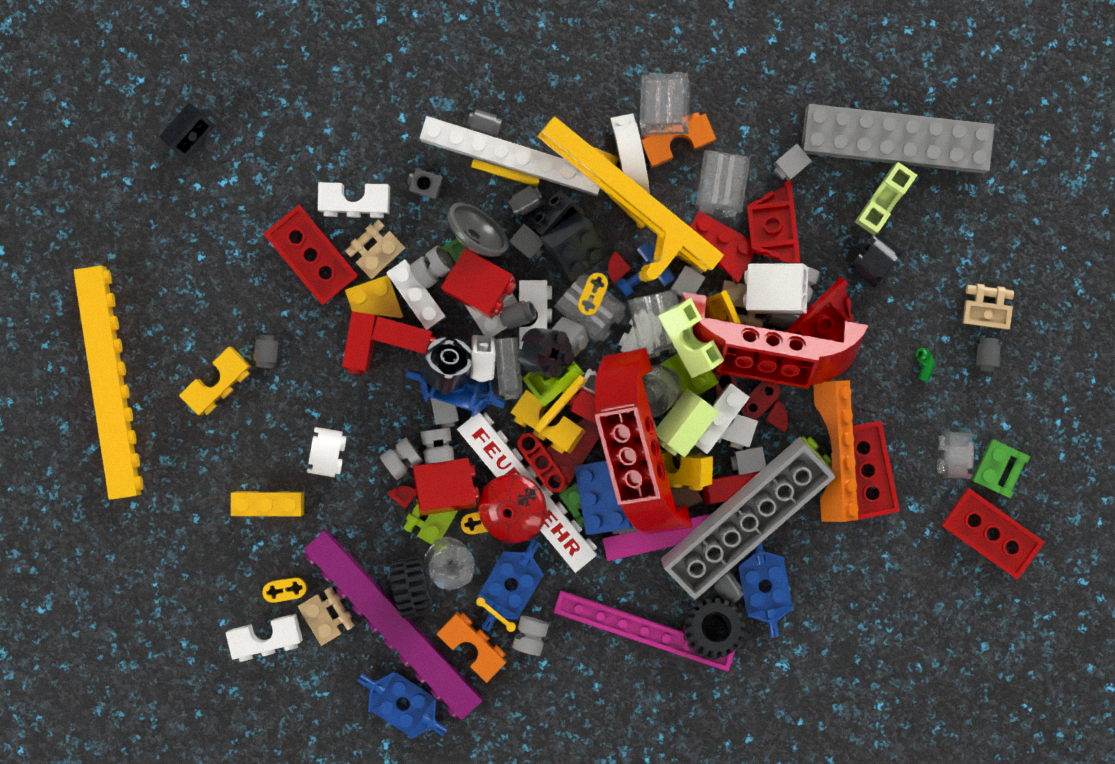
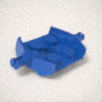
(473, 396)
(514, 565)
(768, 605)
(411, 721)

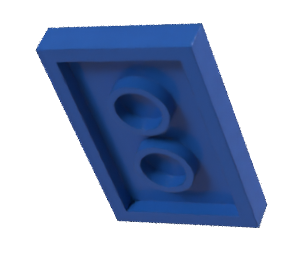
(599, 500)

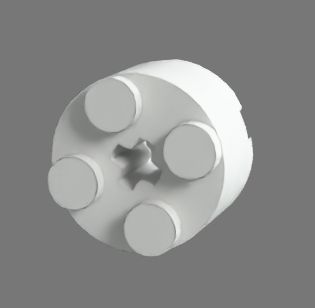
(326, 451)

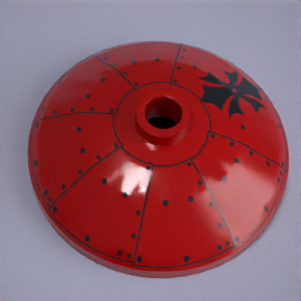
(523, 500)

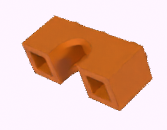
(658, 146)
(459, 630)

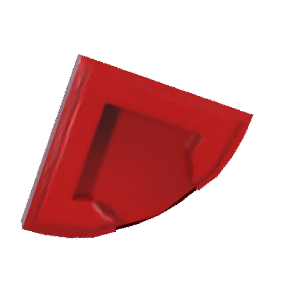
(617, 267)
(778, 416)
(403, 495)

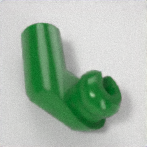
(927, 363)

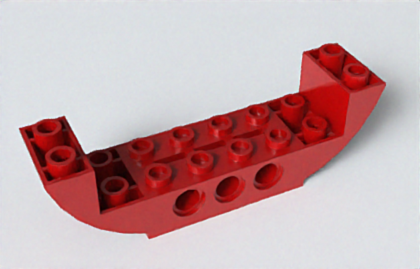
(777, 354)
(633, 445)

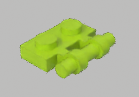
(433, 527)

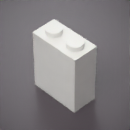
(776, 288)

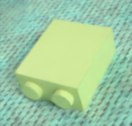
(685, 423)

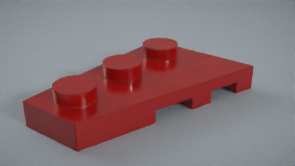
(733, 245)
(566, 460)

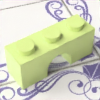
(885, 198)
(696, 355)

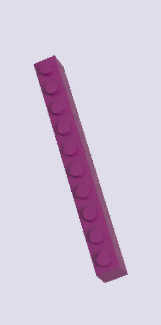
(399, 633)

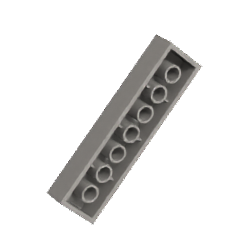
(897, 138)
(747, 518)

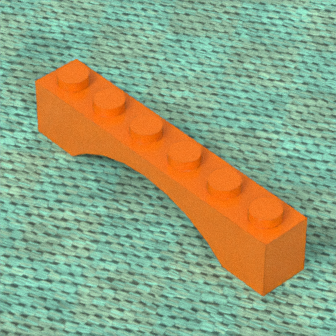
(840, 495)

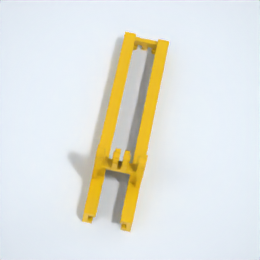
(671, 231)

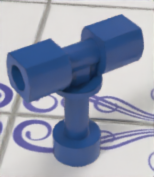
(647, 253)

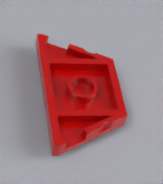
(774, 226)
(826, 314)

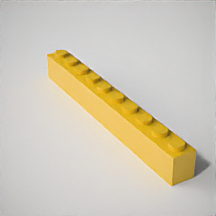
(107, 382)

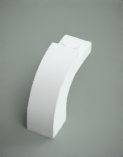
(630, 149)

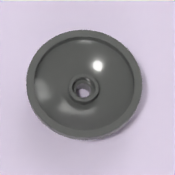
(477, 230)

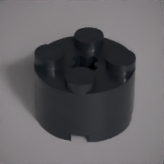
(877, 261)
(545, 352)
(447, 365)

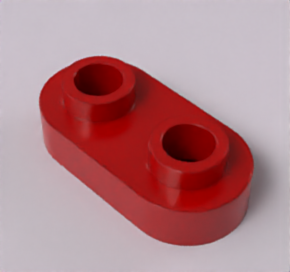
(760, 399)

